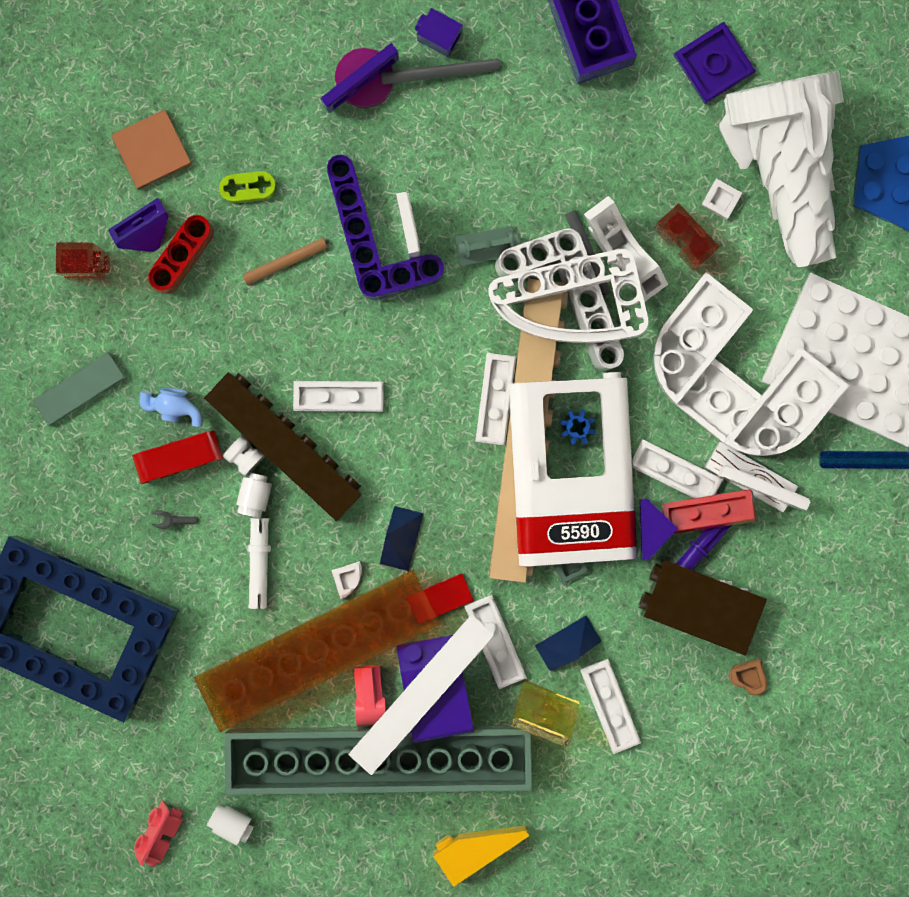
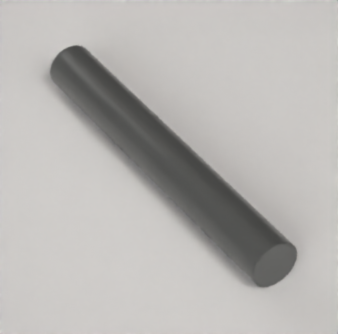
(575, 224)

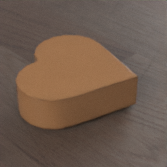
(750, 676)

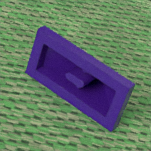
(142, 229)
(654, 529)

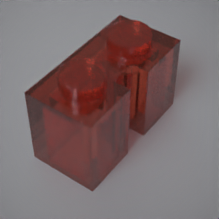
(688, 234)
(81, 261)

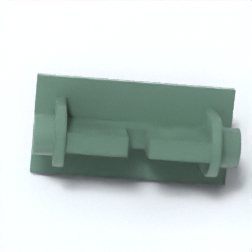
(484, 245)

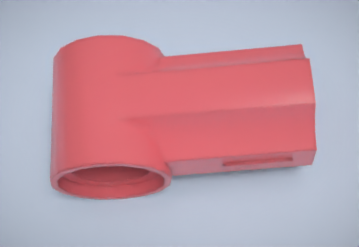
(370, 699)

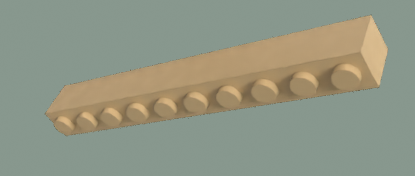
(534, 364)

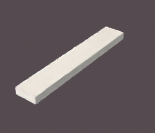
(421, 694)

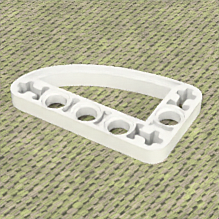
(577, 281)

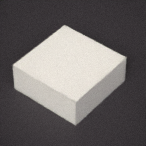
(721, 199)

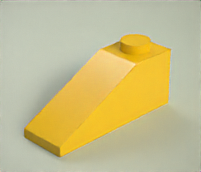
(471, 851)

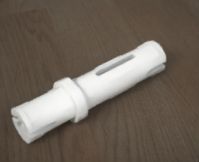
(258, 563)

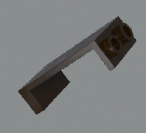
(702, 606)

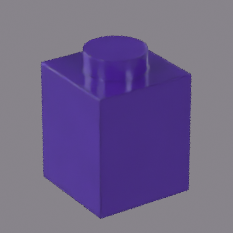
(438, 32)

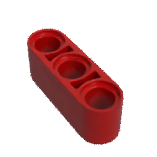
(182, 239)
(177, 456)

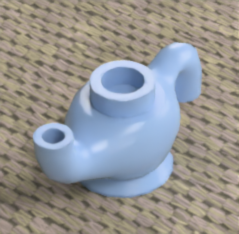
(171, 404)

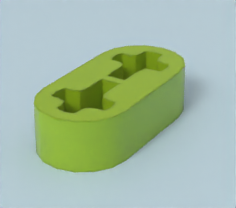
(247, 194)

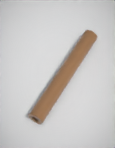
(285, 261)

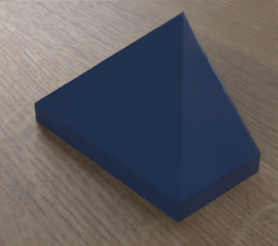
(401, 538)
(568, 644)

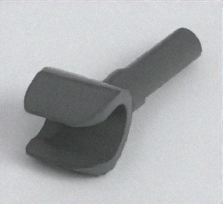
(168, 520)

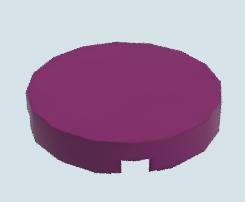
(372, 93)

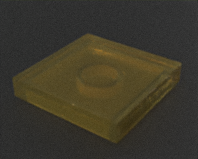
(545, 713)

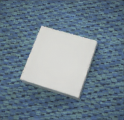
(408, 225)

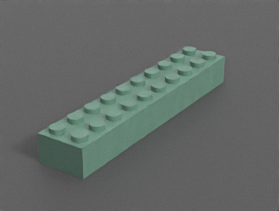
(319, 763)

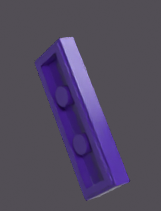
(360, 78)

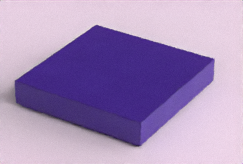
(714, 63)

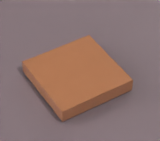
(151, 149)

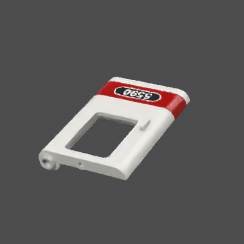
(579, 515)

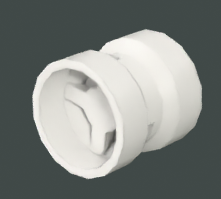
(244, 455)

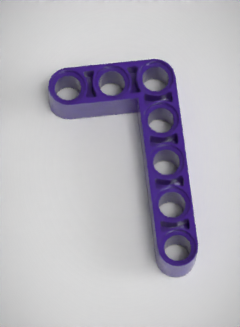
(365, 241)

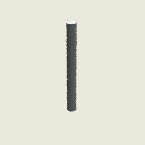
(440, 71)

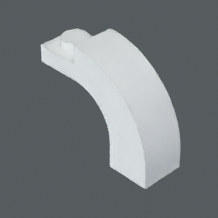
(612, 234)

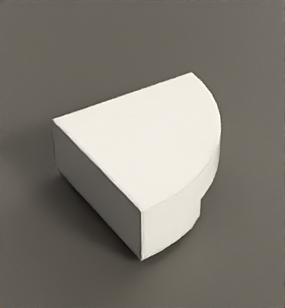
(347, 578)

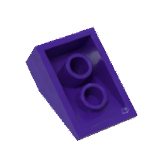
(451, 711)

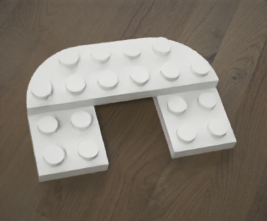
(718, 397)

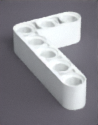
(584, 316)

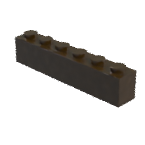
(283, 446)

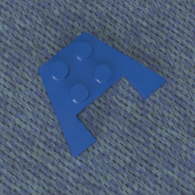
(884, 181)

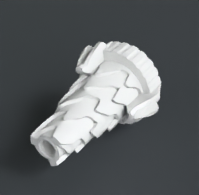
(790, 137)

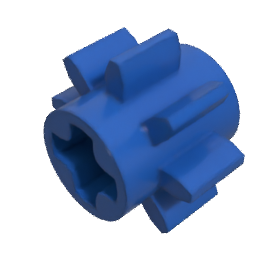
(568, 424)

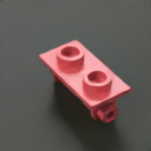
(150, 846)

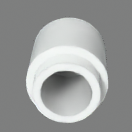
(253, 495)
(230, 824)

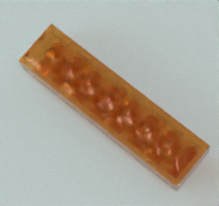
(317, 650)

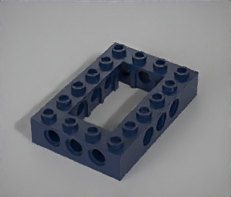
(148, 615)

